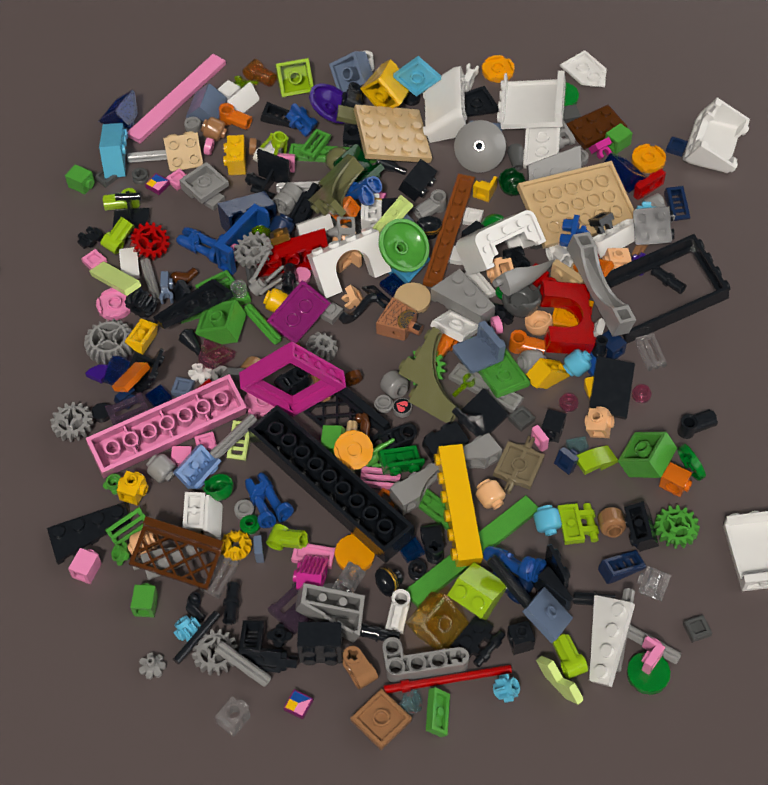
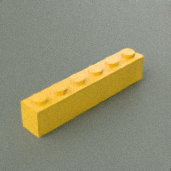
(459, 505)

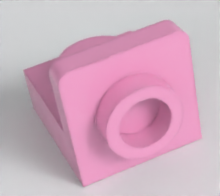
(652, 656)

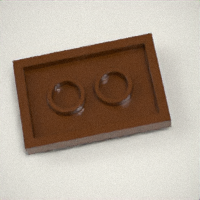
(594, 126)

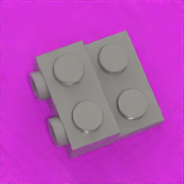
(203, 183)

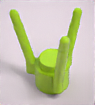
(278, 141)

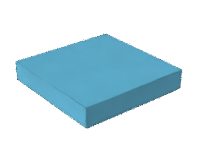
(417, 76)

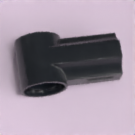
(517, 256)
(696, 423)

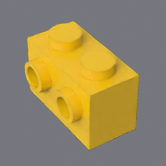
(236, 155)

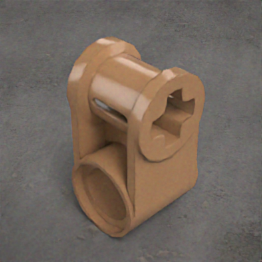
(360, 670)

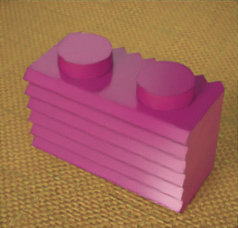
(311, 571)

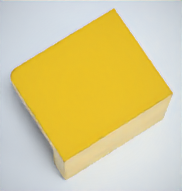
(484, 190)

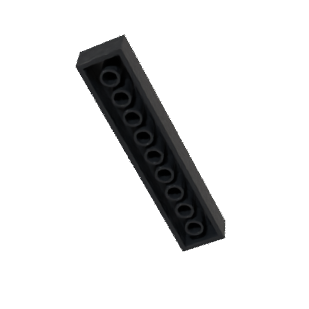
(332, 484)

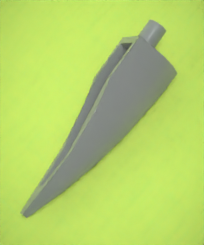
(520, 277)
(163, 563)

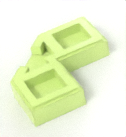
(564, 686)

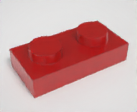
(649, 184)

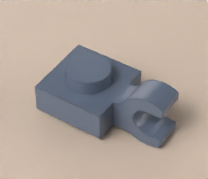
(166, 284)

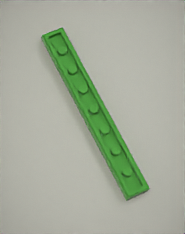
(491, 535)

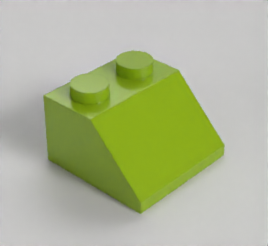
(294, 77)
(478, 590)

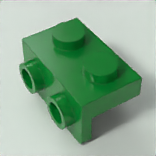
(400, 460)

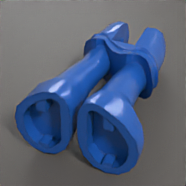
(364, 190)
(191, 240)
(258, 495)
(526, 569)

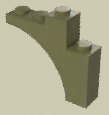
(335, 186)
(422, 371)

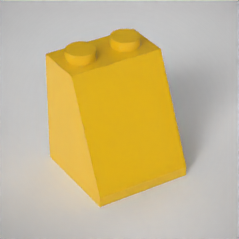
(383, 88)

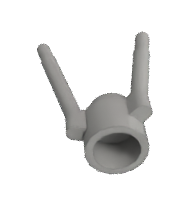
(260, 286)

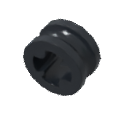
(420, 565)

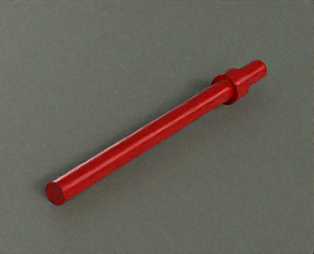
(406, 685)

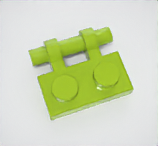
(572, 527)

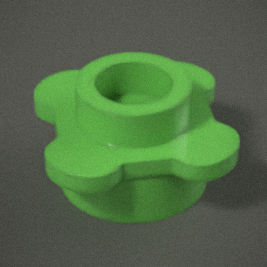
(110, 480)
(120, 553)

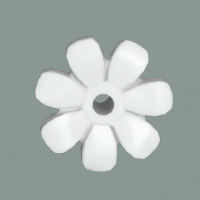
(199, 373)

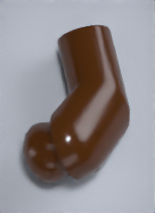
(188, 276)
(365, 423)

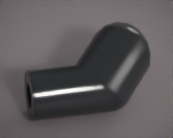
(193, 606)

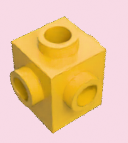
(132, 487)

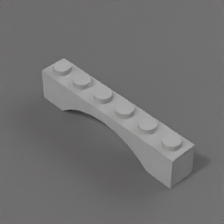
(614, 312)
(409, 492)

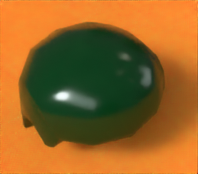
(509, 180)

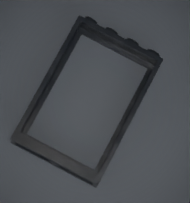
(661, 257)

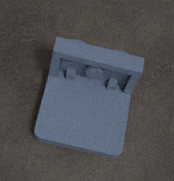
(480, 350)

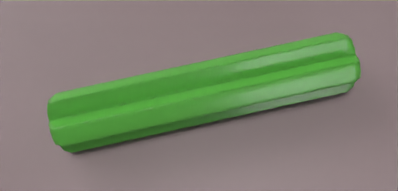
(262, 324)

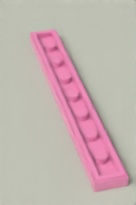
(176, 98)

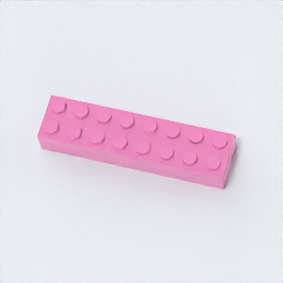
(166, 426)

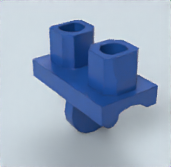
(299, 119)
(573, 226)

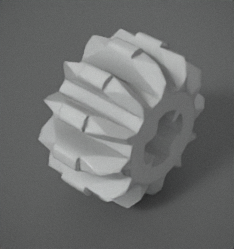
(322, 346)

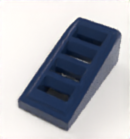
(677, 191)
(612, 574)

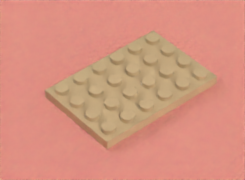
(573, 193)

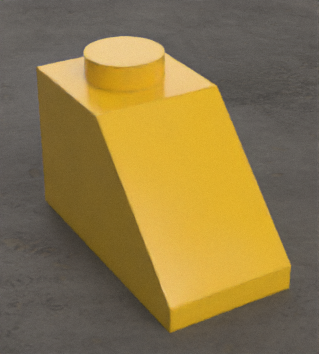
(546, 373)

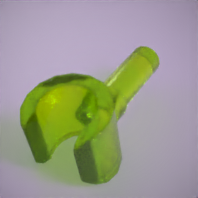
(240, 82)
(465, 384)

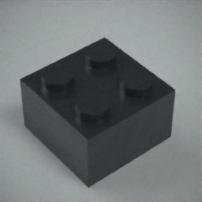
(320, 643)

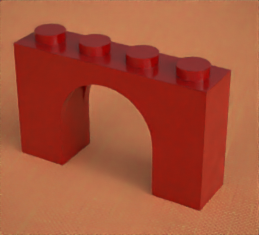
(574, 299)

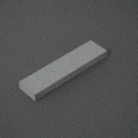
(508, 402)

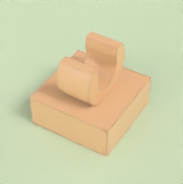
(353, 296)

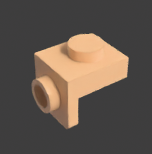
(347, 258)

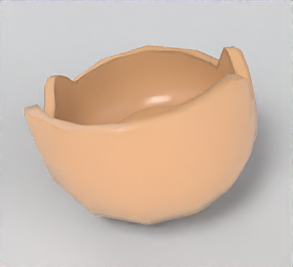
(538, 322)

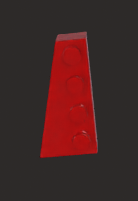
(294, 252)

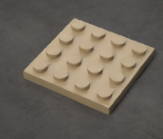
(392, 133)

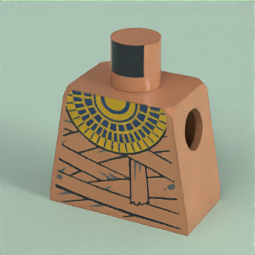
(398, 321)

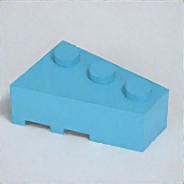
(113, 149)

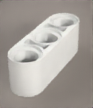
(617, 237)

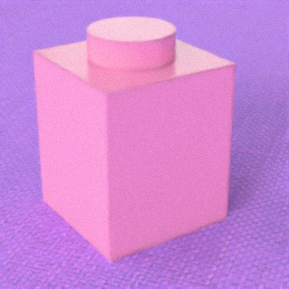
(85, 565)

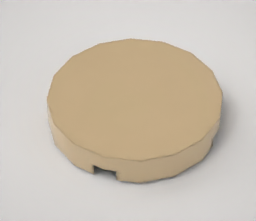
(415, 296)

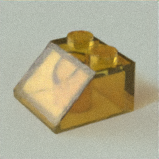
(437, 621)

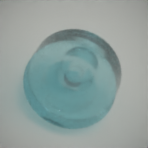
(411, 702)

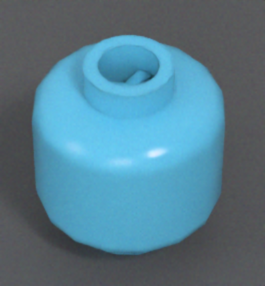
(577, 362)
(547, 520)

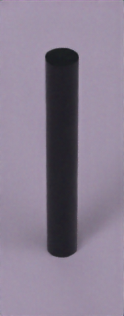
(196, 637)

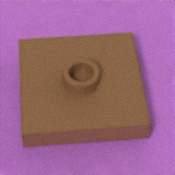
(381, 719)

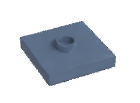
(547, 615)

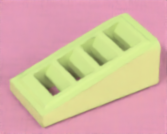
(245, 449)

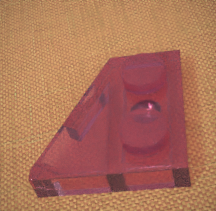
(214, 355)

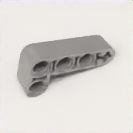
(425, 659)

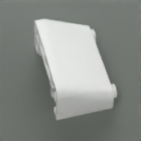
(445, 106)
(715, 137)

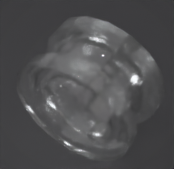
(239, 284)

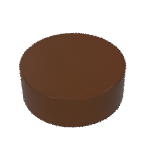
(353, 377)

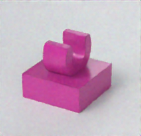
(601, 146)

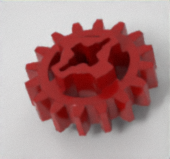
(157, 237)

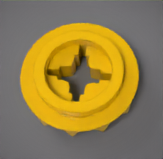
(244, 543)

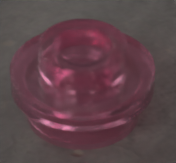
(641, 389)
(568, 398)

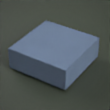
(182, 386)
(258, 549)

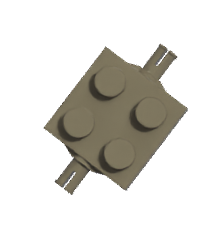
(519, 465)

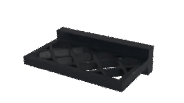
(354, 403)

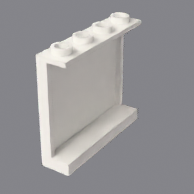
(532, 103)
(749, 548)

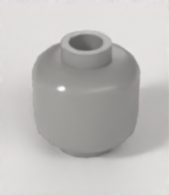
(529, 358)
(394, 384)
(161, 468)

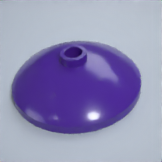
(325, 101)

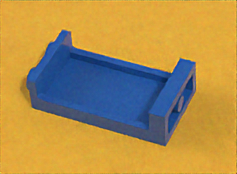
(251, 218)

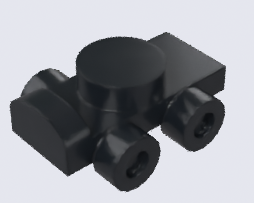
(91, 238)
(501, 312)

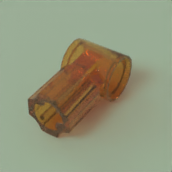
(256, 71)

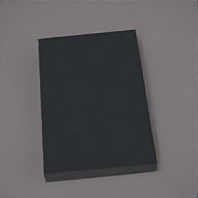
(612, 386)

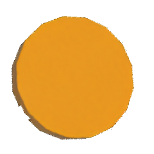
(495, 68)
(648, 158)
(354, 449)
(353, 550)

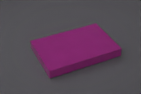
(298, 312)

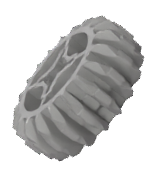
(108, 337)

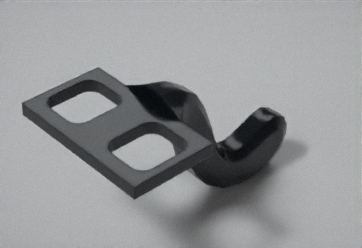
(347, 318)

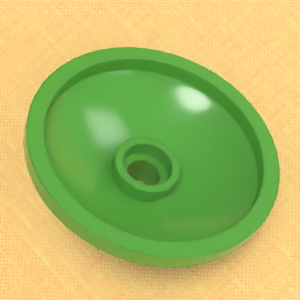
(410, 240)

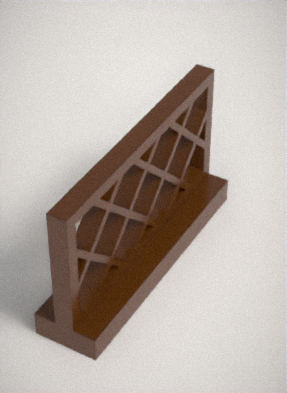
(180, 535)

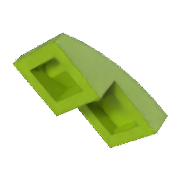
(596, 458)

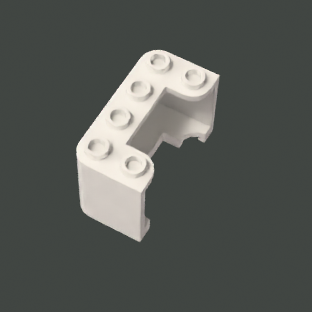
(479, 247)

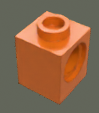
(350, 207)
(676, 480)

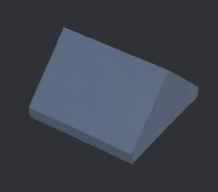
(206, 103)

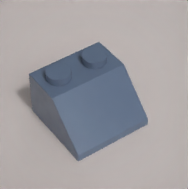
(351, 68)

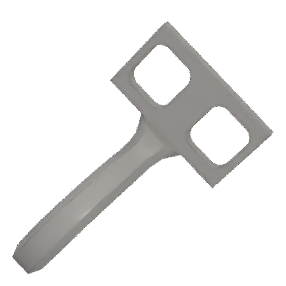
(338, 231)

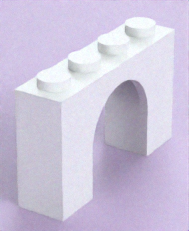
(324, 260)

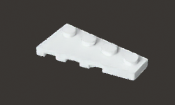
(609, 633)

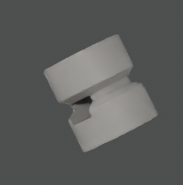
(287, 198)

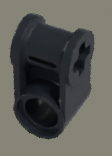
(352, 96)
(293, 381)
(397, 434)
(433, 543)

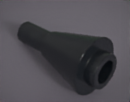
(391, 166)
(189, 339)

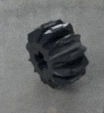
(141, 303)

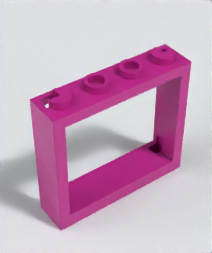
(331, 379)

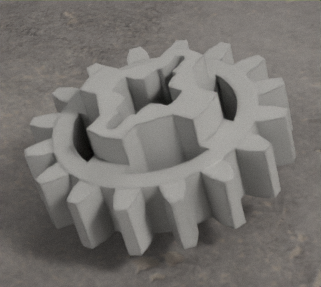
(252, 249)
(73, 420)
(207, 647)

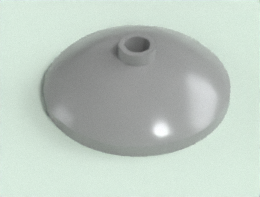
(480, 159)

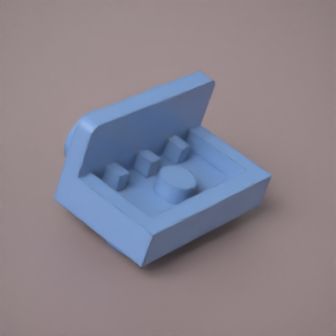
(196, 467)

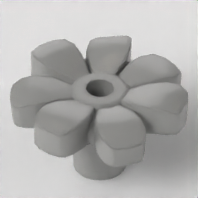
(152, 666)

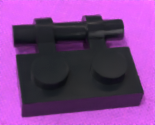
(474, 635)

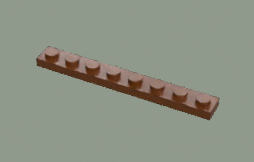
(450, 228)

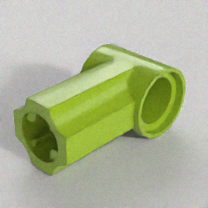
(111, 204)
(115, 239)
(284, 537)
(571, 662)

